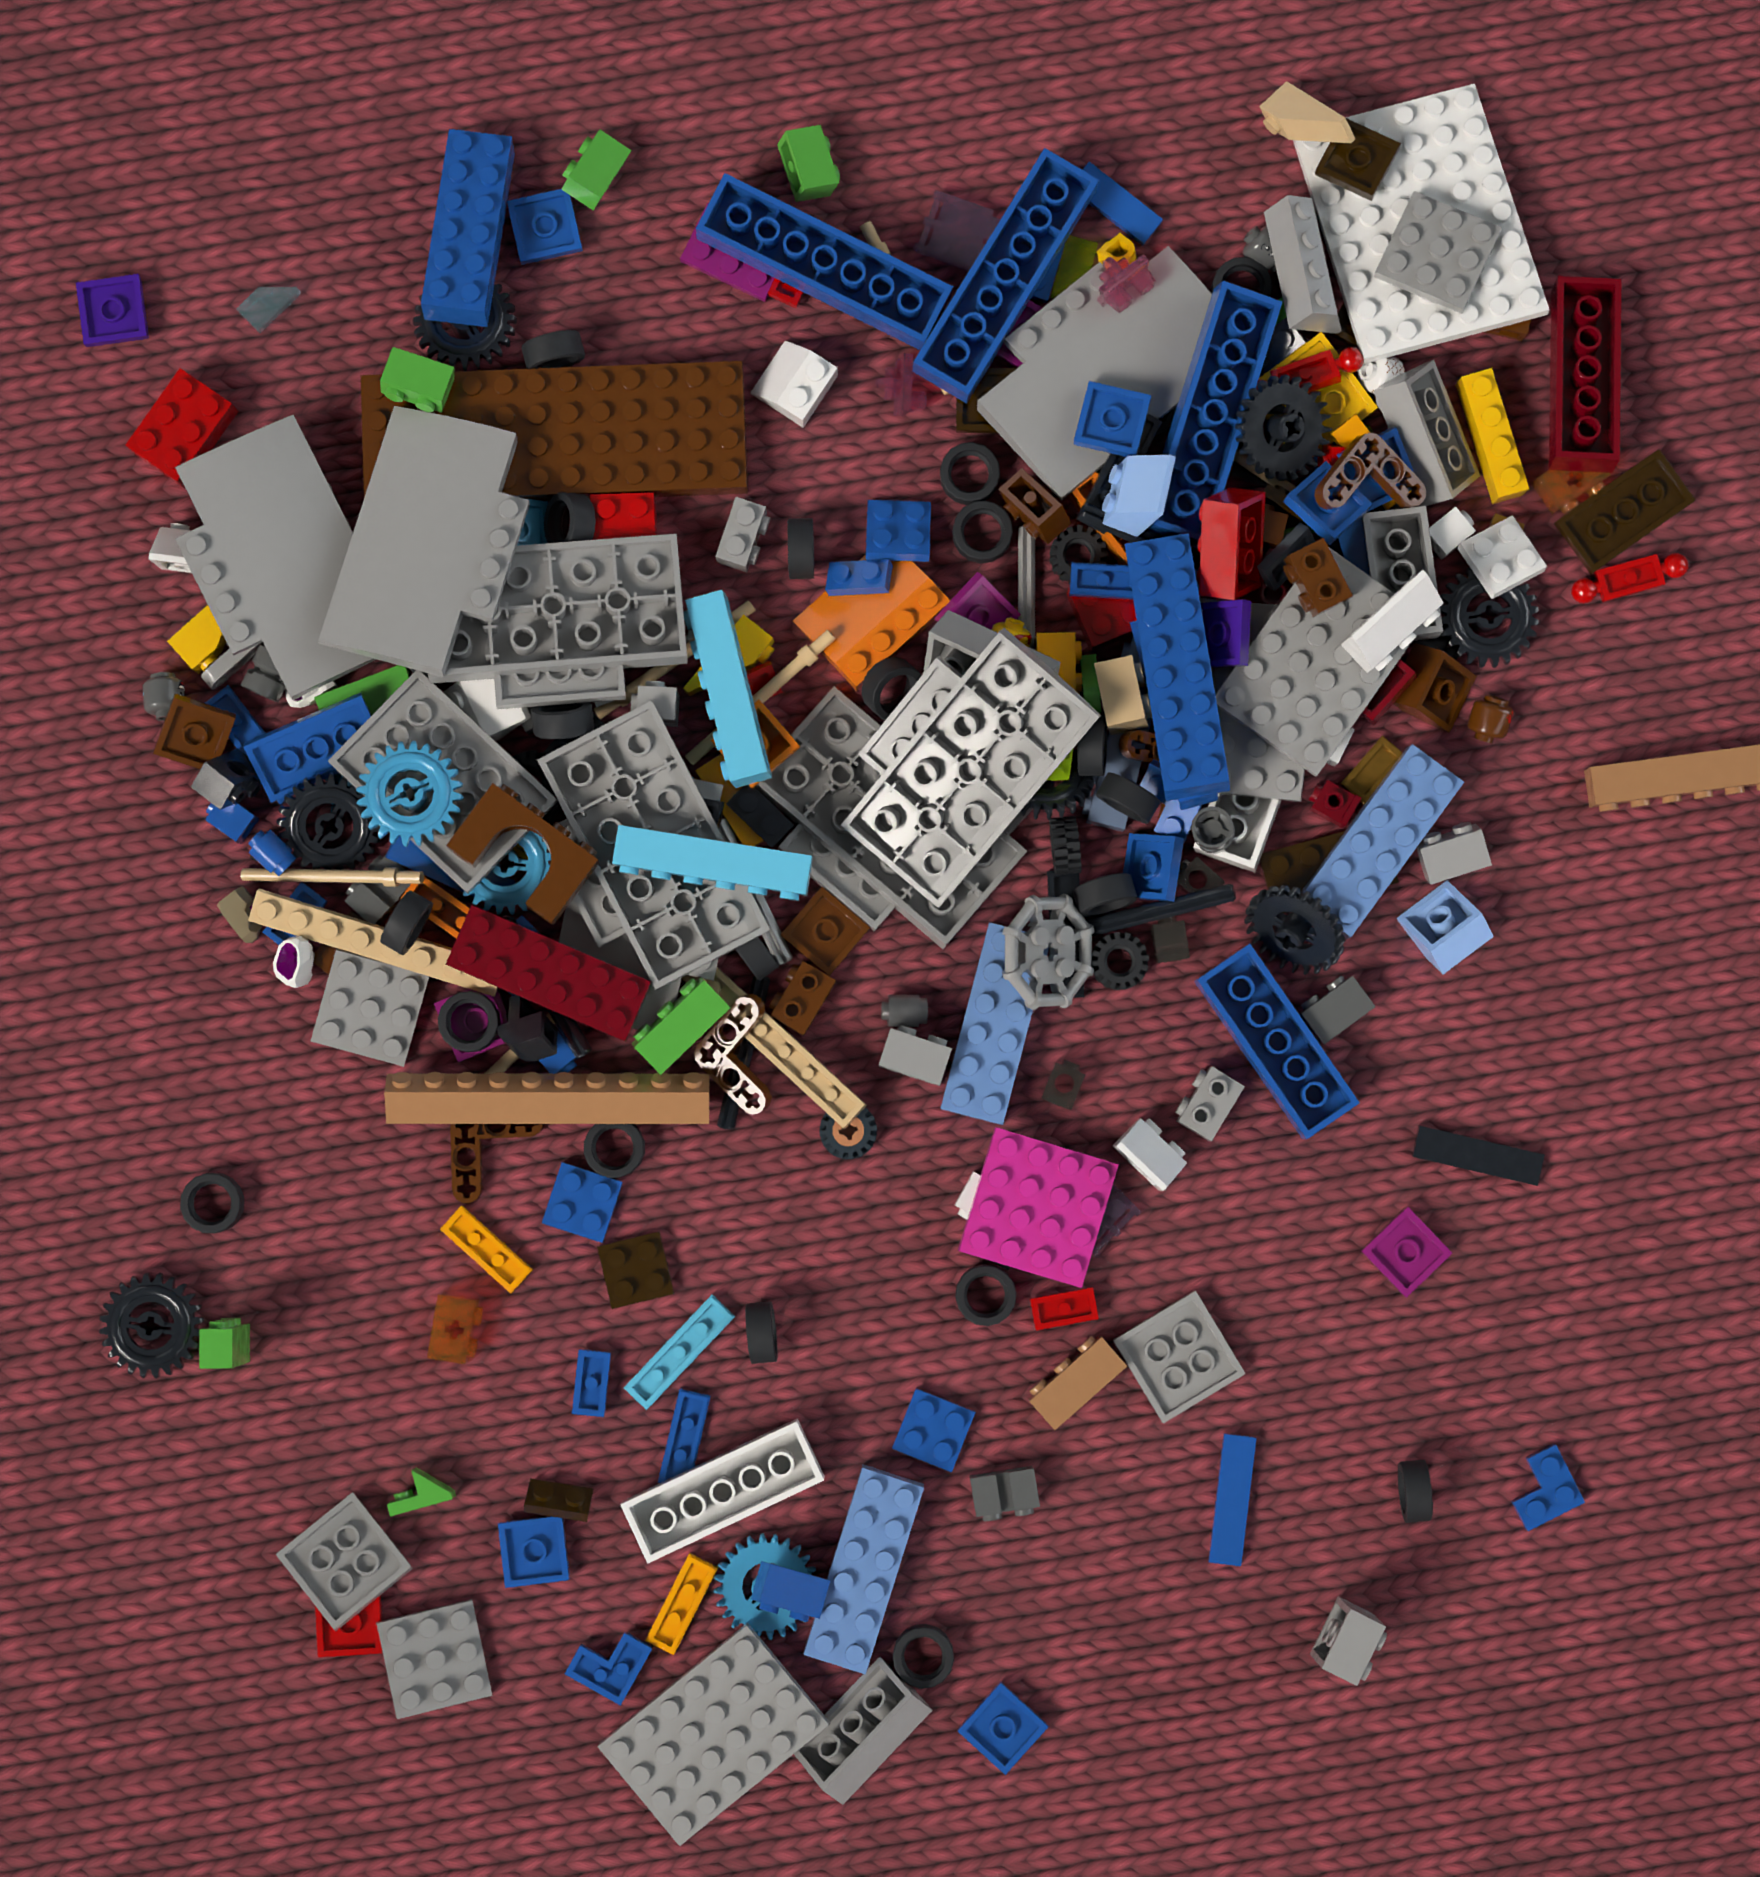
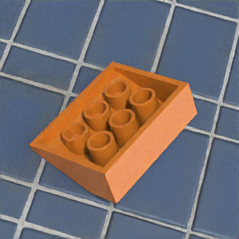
(873, 624)

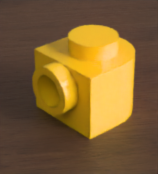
(1117, 249)

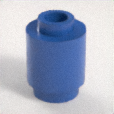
(271, 852)

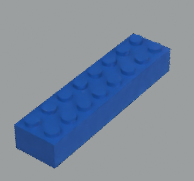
(823, 262)
(1005, 275)
(1218, 378)
(1177, 667)

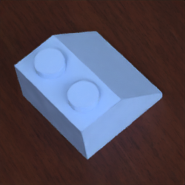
(1137, 492)
(1445, 927)

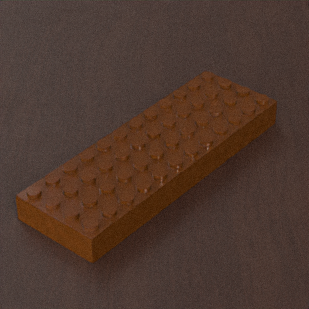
(599, 427)

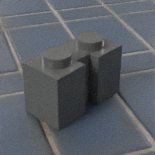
(375, 900)
(1336, 1009)
(1004, 1492)

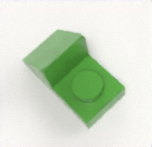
(429, 1492)

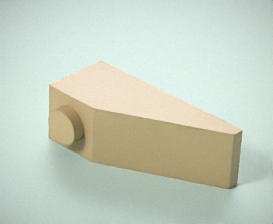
(1303, 117)

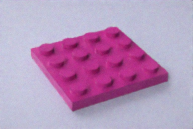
(1038, 1207)

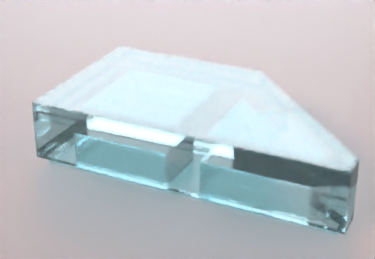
(266, 305)

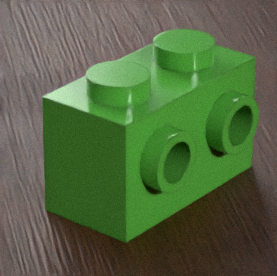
(808, 163)
(596, 169)
(417, 380)

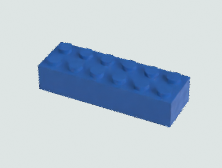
(468, 228)
(1276, 1042)

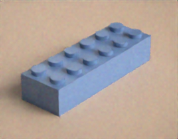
(1382, 837)
(988, 1039)
(864, 1569)

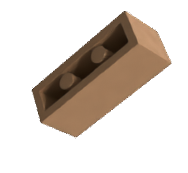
(1076, 1381)

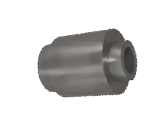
(905, 1010)

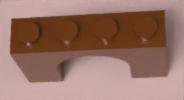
(500, 813)

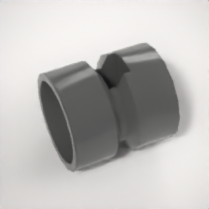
(264, 677)
(1213, 830)

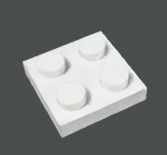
(1502, 557)

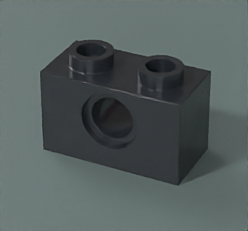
(227, 779)

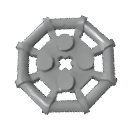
(1026, 950)

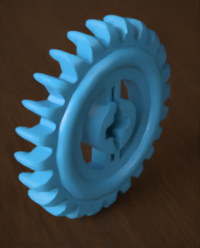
(438, 779)
(518, 893)
(735, 1571)

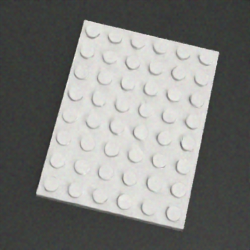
(1453, 160)

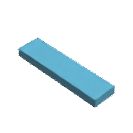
(679, 1352)

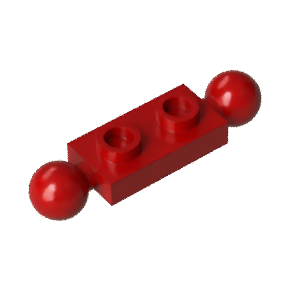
(1322, 368)
(1629, 578)

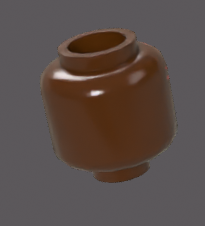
(1490, 718)

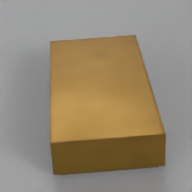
(1371, 769)

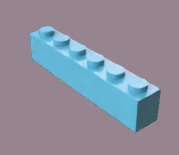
(728, 689)
(713, 861)

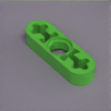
(1089, 681)

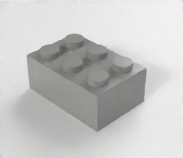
(1348, 1641)

